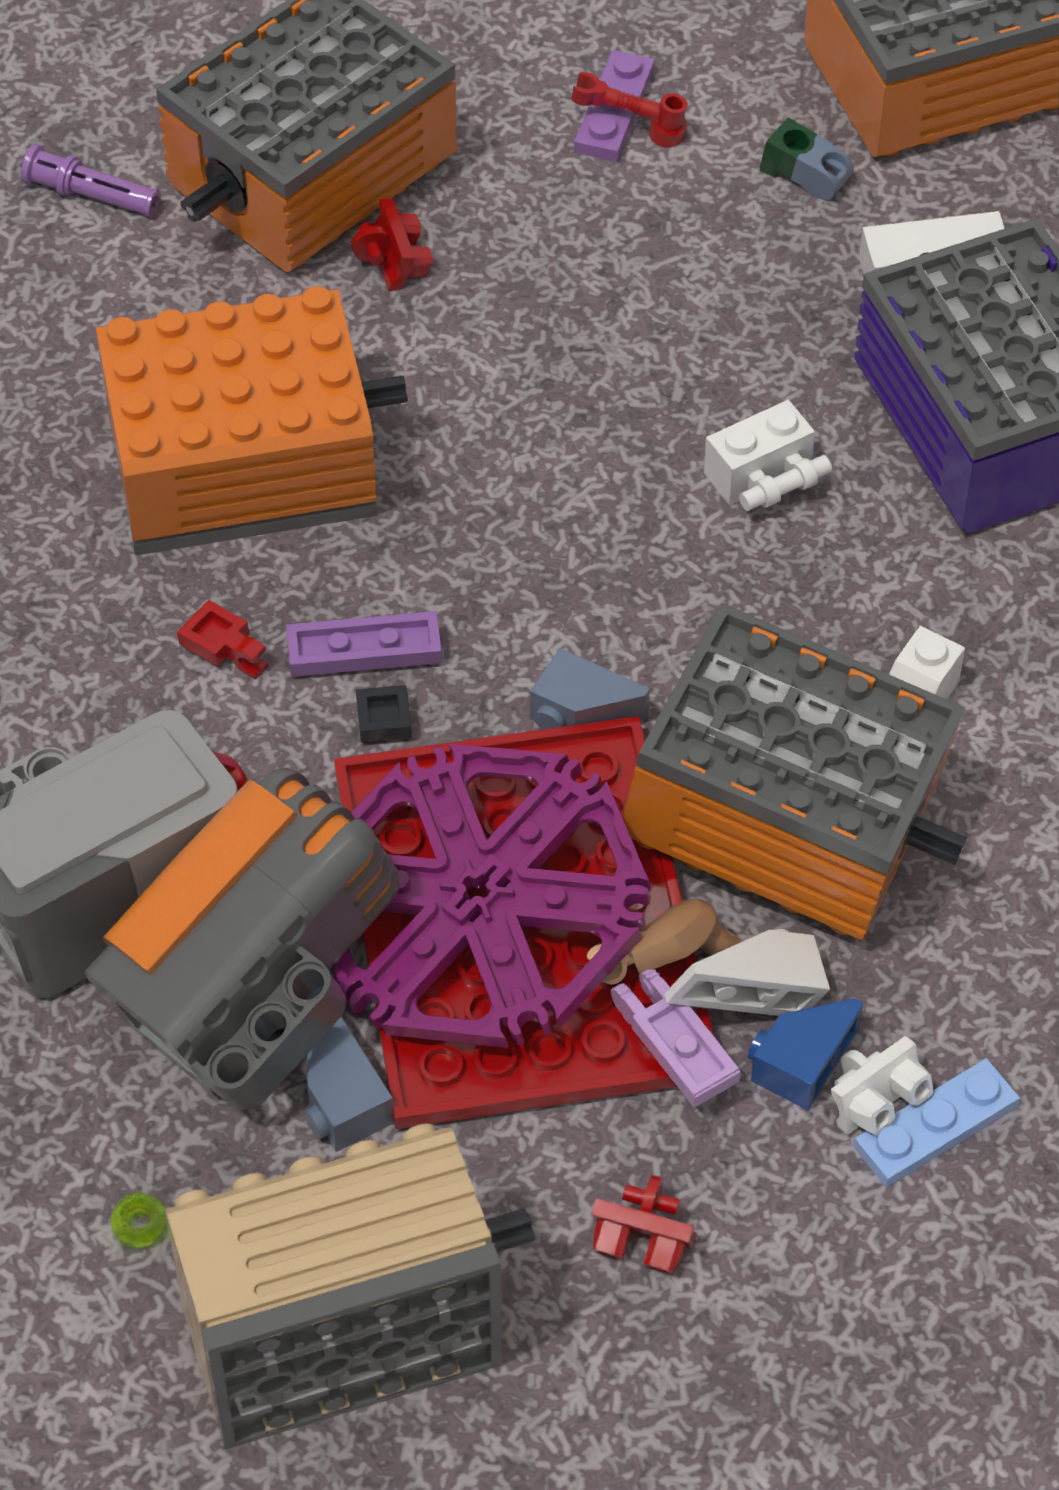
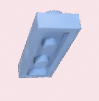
(937, 1124)

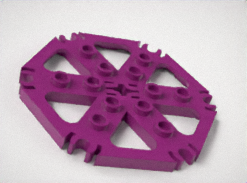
(516, 894)

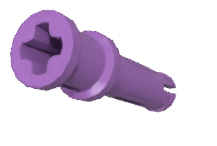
(70, 176)

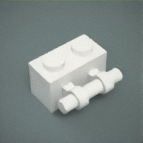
(764, 457)

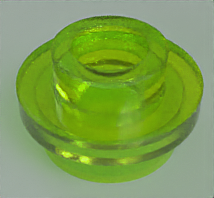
(135, 1206)

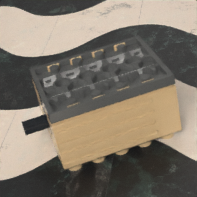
(341, 1283)

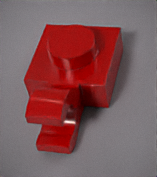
(221, 634)

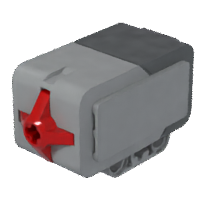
(94, 835)

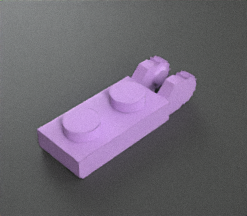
(677, 1040)

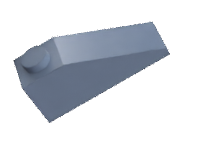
(344, 1089)

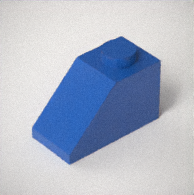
(804, 1049)

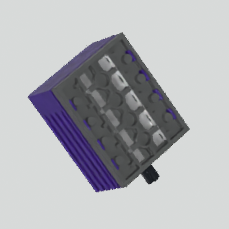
(971, 368)

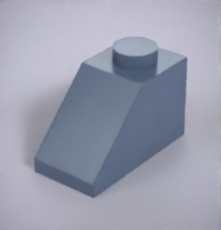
(583, 692)

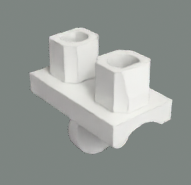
(873, 1084)

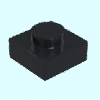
(383, 713)

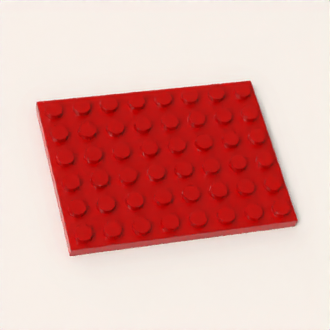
(596, 1047)

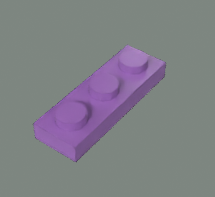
(605, 127)
(364, 643)

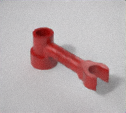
(667, 117)

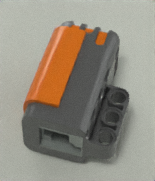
(244, 935)

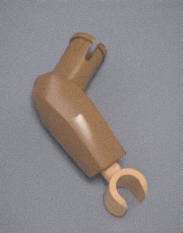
(674, 937)

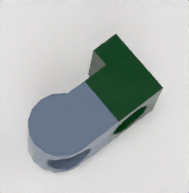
(806, 160)

